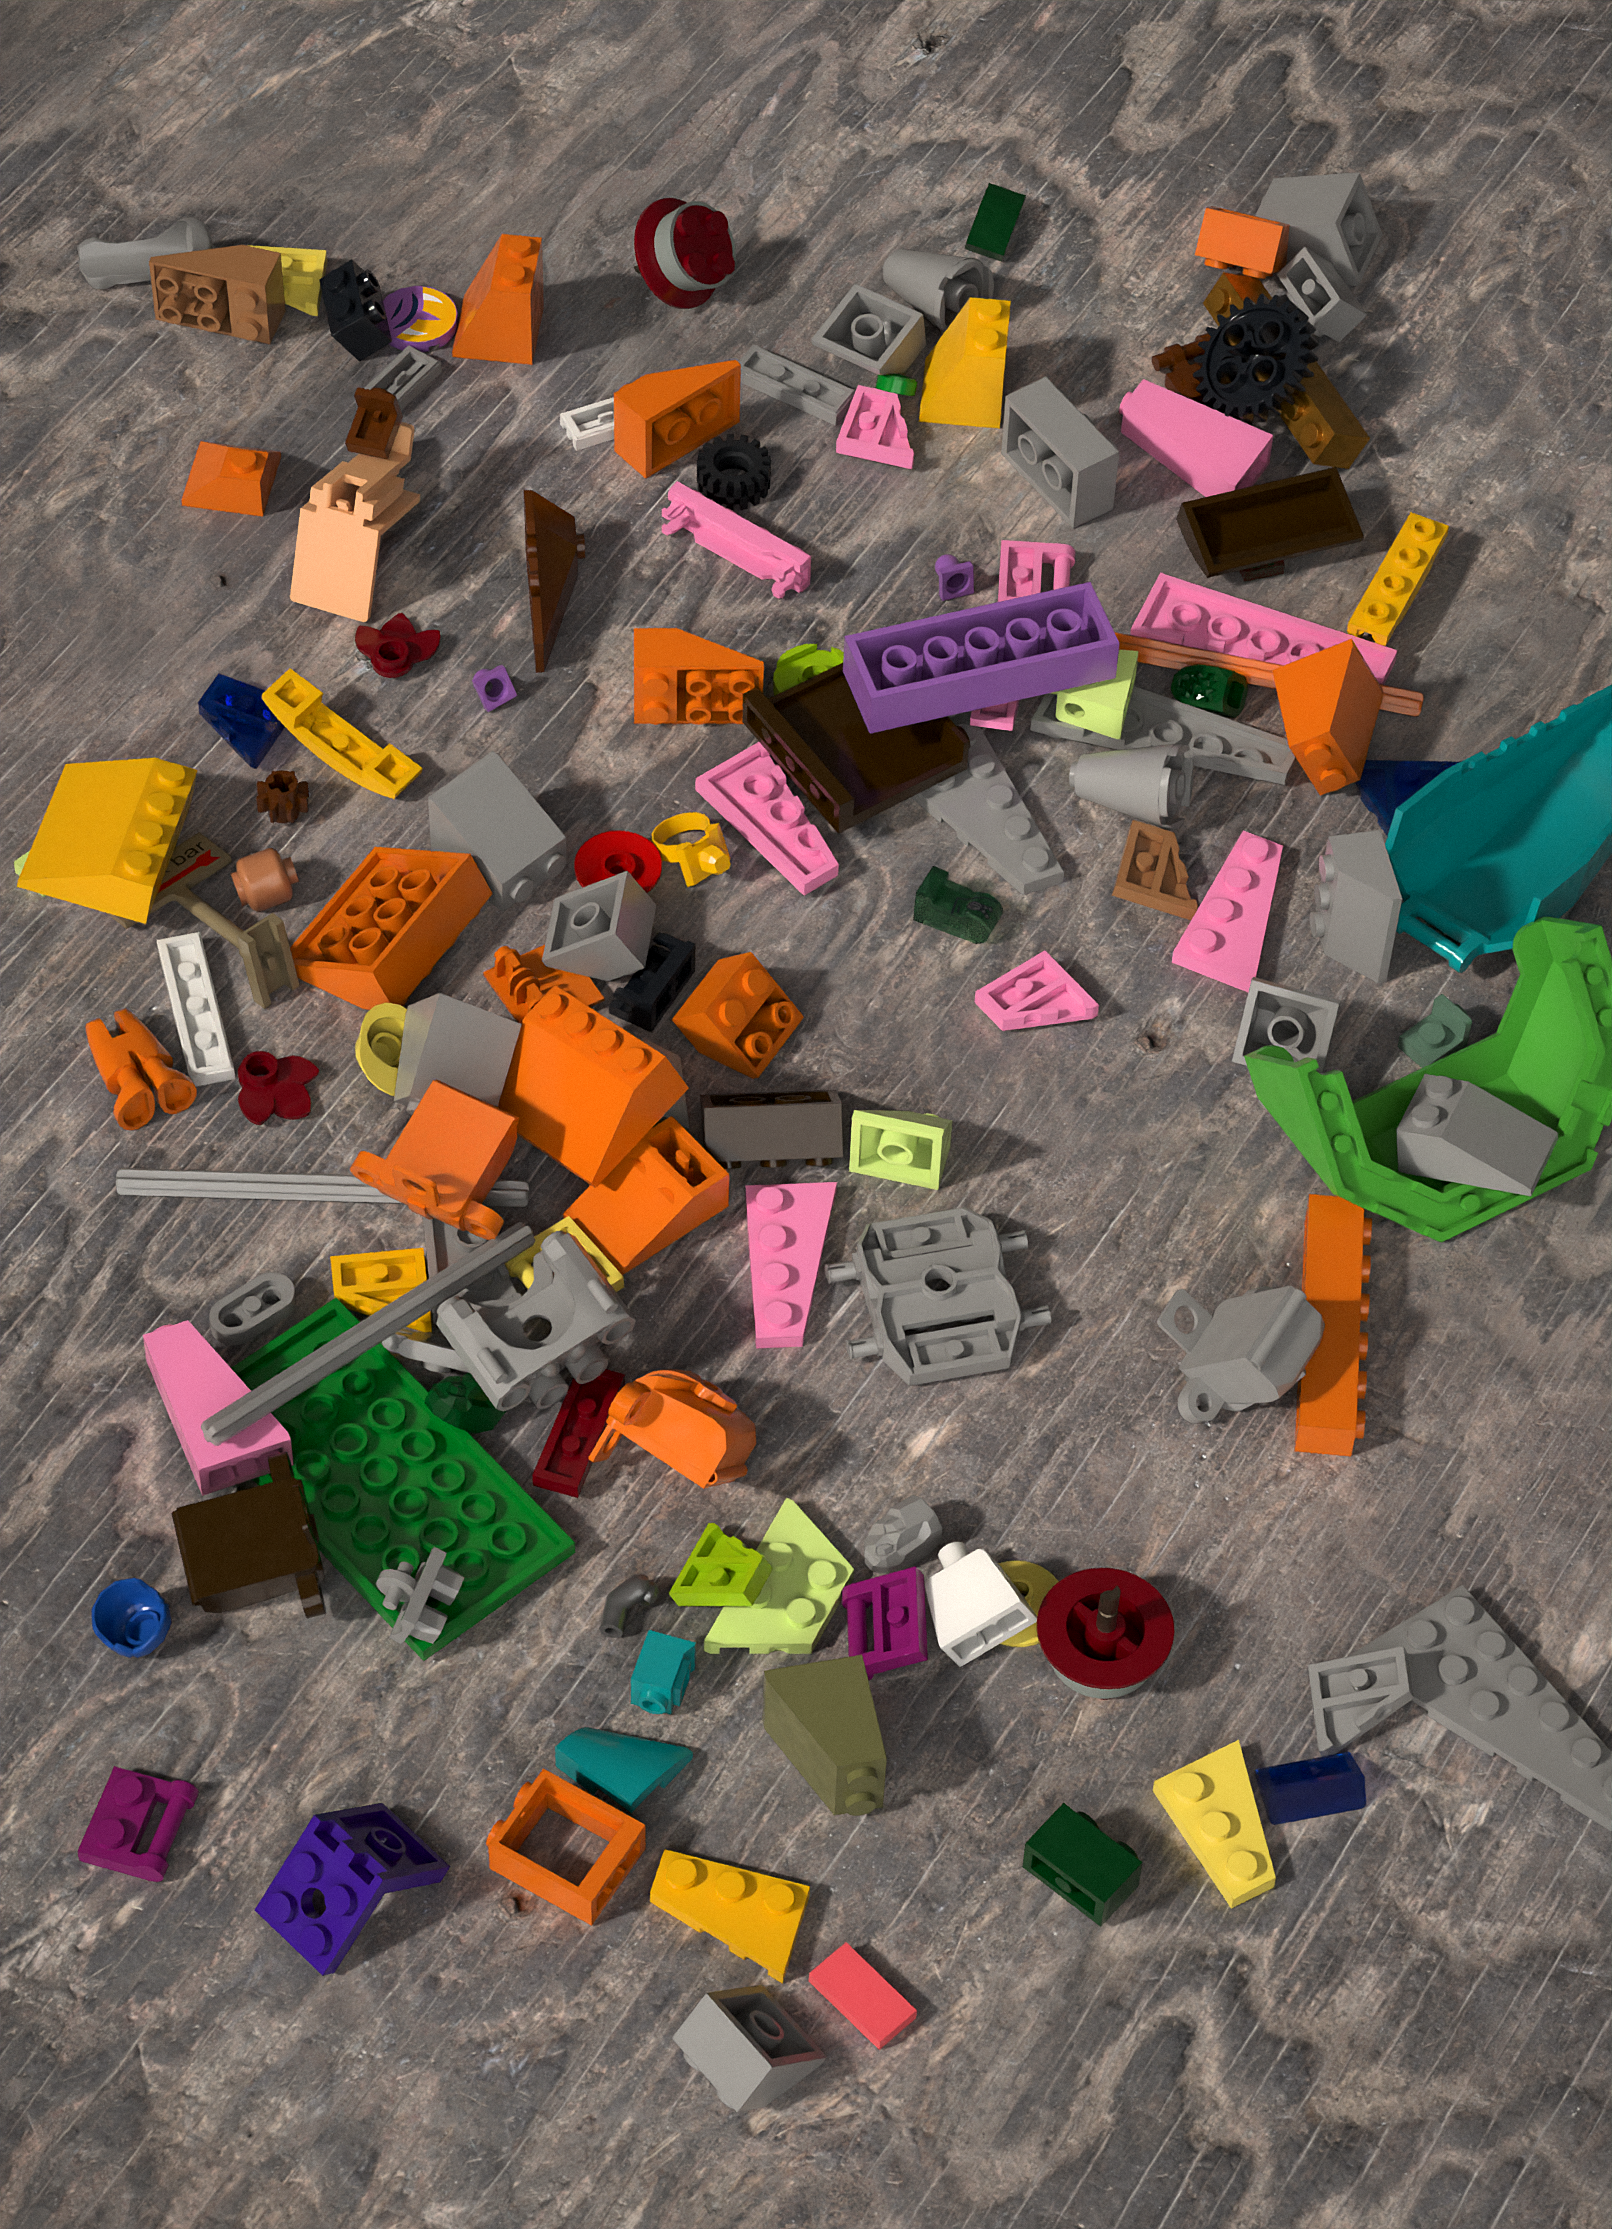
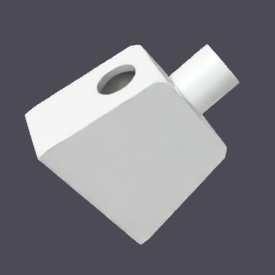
(974, 1603)

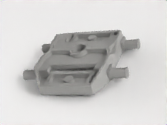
(951, 1245)

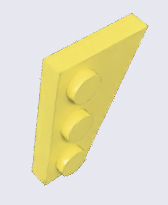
(1220, 1822)

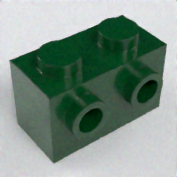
(1082, 1863)

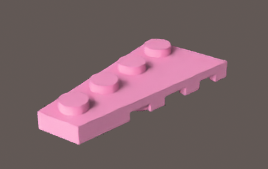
(785, 1253)

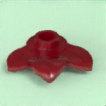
(396, 646)
(279, 1090)

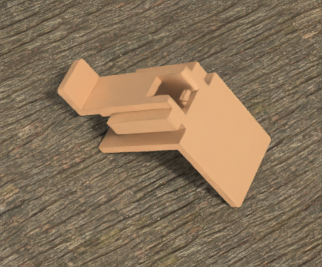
(344, 529)

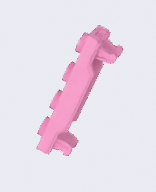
(737, 540)

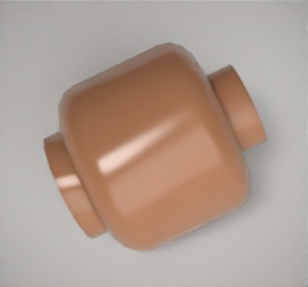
(264, 879)

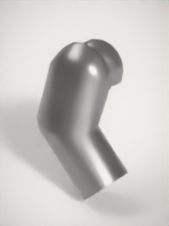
(618, 1601)

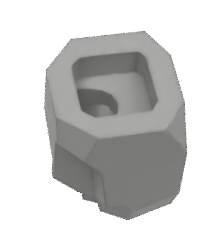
(902, 1536)

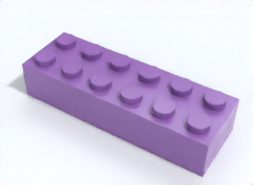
(980, 657)

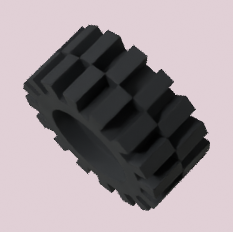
(734, 455)

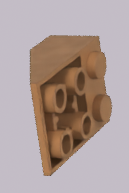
(221, 291)

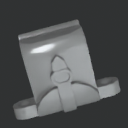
(1244, 1350)

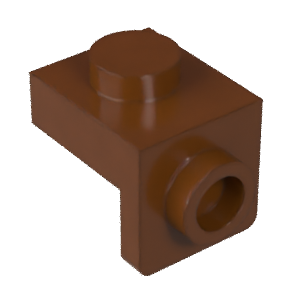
(374, 423)

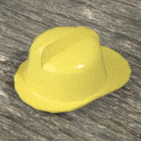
(380, 1045)

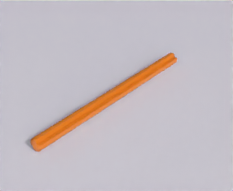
(1255, 671)

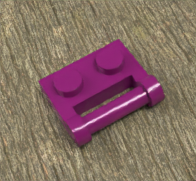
(897, 1620)
(123, 1818)

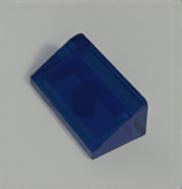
(1311, 1788)

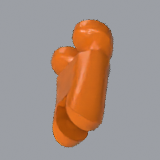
(131, 1065)

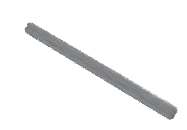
(281, 1186)
(366, 1334)

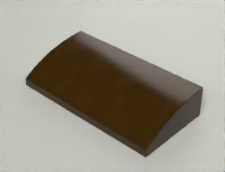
(1269, 522)

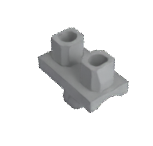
(431, 1580)

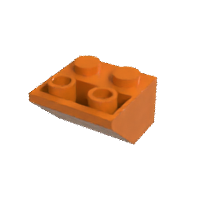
(1243, 240)
(738, 1015)

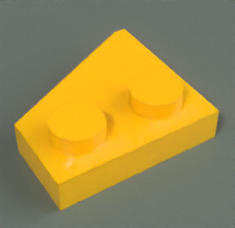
(377, 1278)

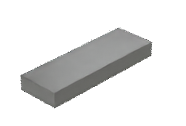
(795, 385)

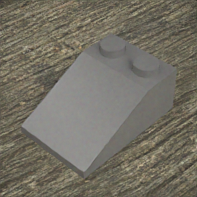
(1471, 1138)

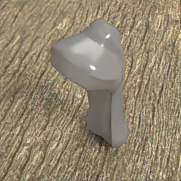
(127, 262)

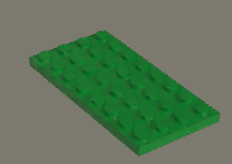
(400, 1480)

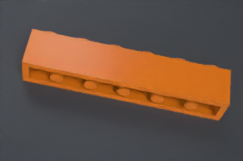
(1333, 1284)

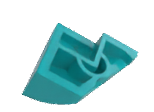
(619, 1764)

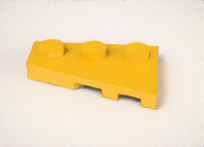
(740, 1907)

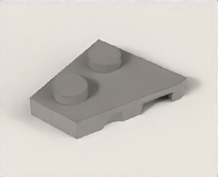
(1357, 1694)

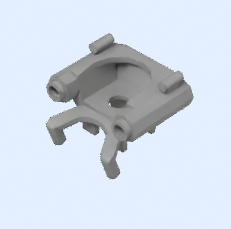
(565, 1292)

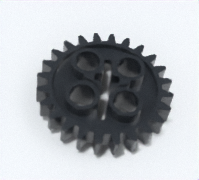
(1256, 358)

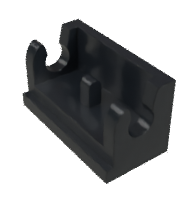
(657, 985)

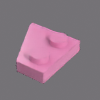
(1035, 996)

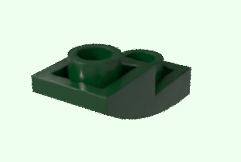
(995, 222)

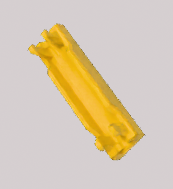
(1398, 579)

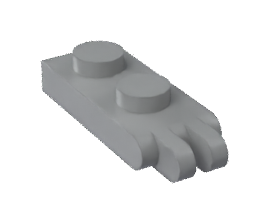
(426, 1347)

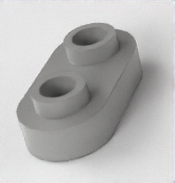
(249, 1308)

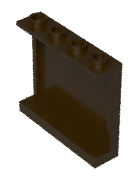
(836, 761)

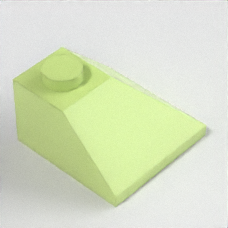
(900, 1146)

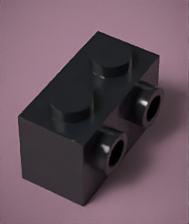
(355, 310)

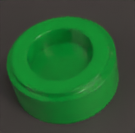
(897, 384)

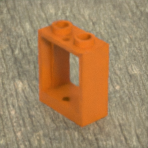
(623, 1833)

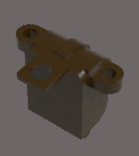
(252, 1545)

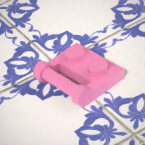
(1022, 567)

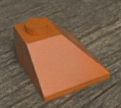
(231, 478)

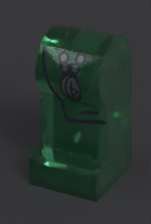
(956, 908)

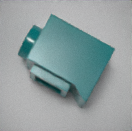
(662, 1672)

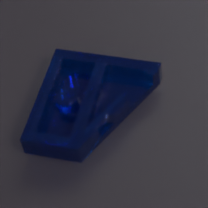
(240, 718)

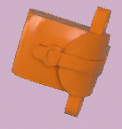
(446, 1160)
(683, 1425)

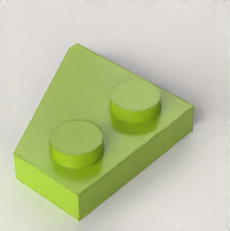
(720, 1572)

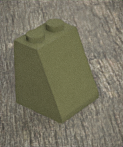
(829, 1731)

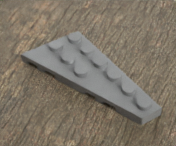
(993, 817)
(1499, 1701)

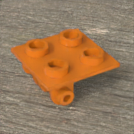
(525, 980)

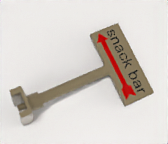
(261, 946)

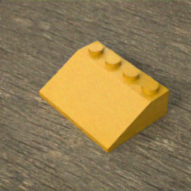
(110, 834)

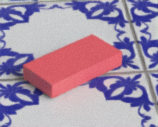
(862, 1995)

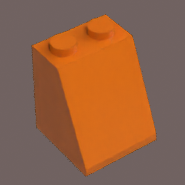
(504, 304)
(1329, 713)

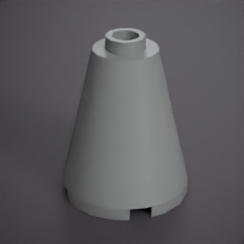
(937, 283)
(1137, 782)

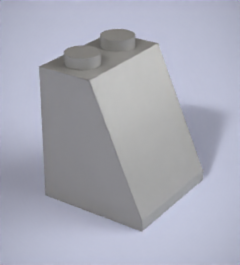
(1328, 217)
(501, 827)
(456, 1046)

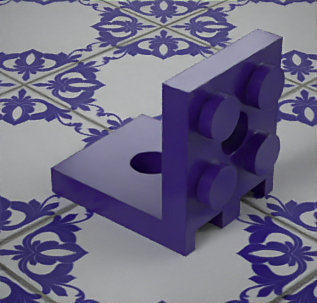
(354, 1862)

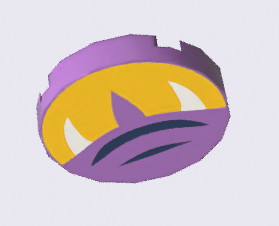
(420, 317)

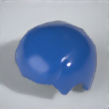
(131, 1617)

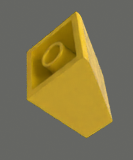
(968, 367)

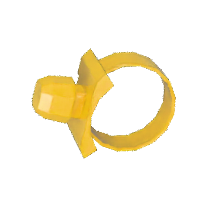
(696, 859)

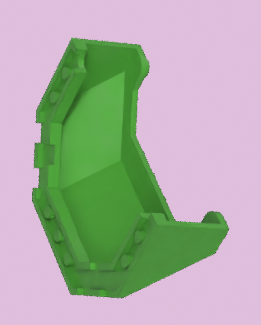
(1543, 1060)

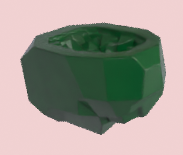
(1211, 689)
(463, 1404)

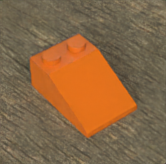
(674, 413)

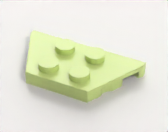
(796, 1596)

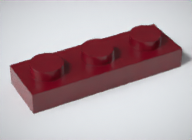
(575, 1433)

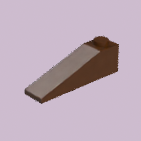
(551, 569)

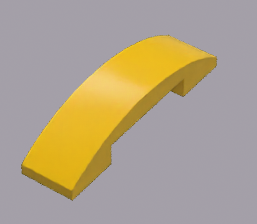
(335, 740)

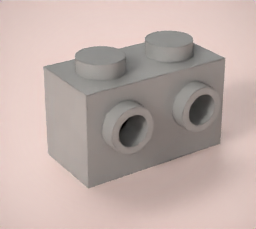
(1321, 294)

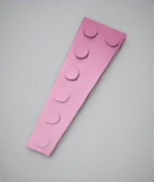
(1228, 625)

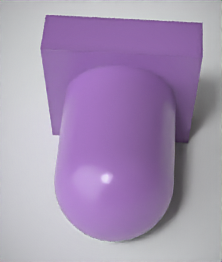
(955, 578)
(502, 687)

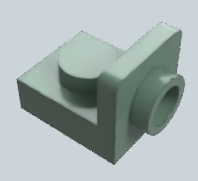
(1437, 1034)

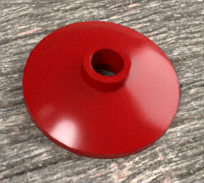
(616, 853)

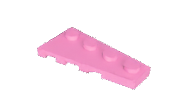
(766, 813)
(1233, 917)

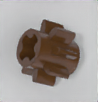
(282, 796)

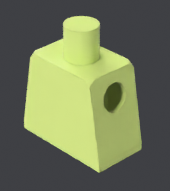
(1102, 704)

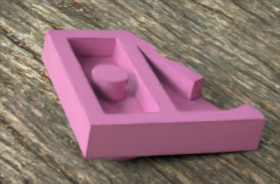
(875, 429)

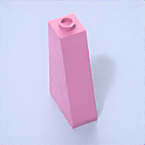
(1194, 440)
(195, 1387)

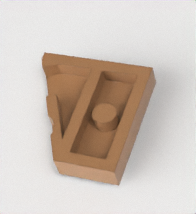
(1153, 872)

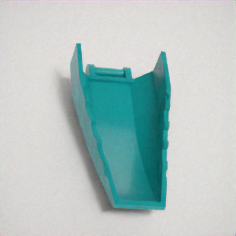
(1507, 835)

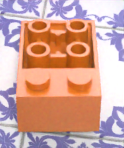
(689, 679)
(652, 1197)

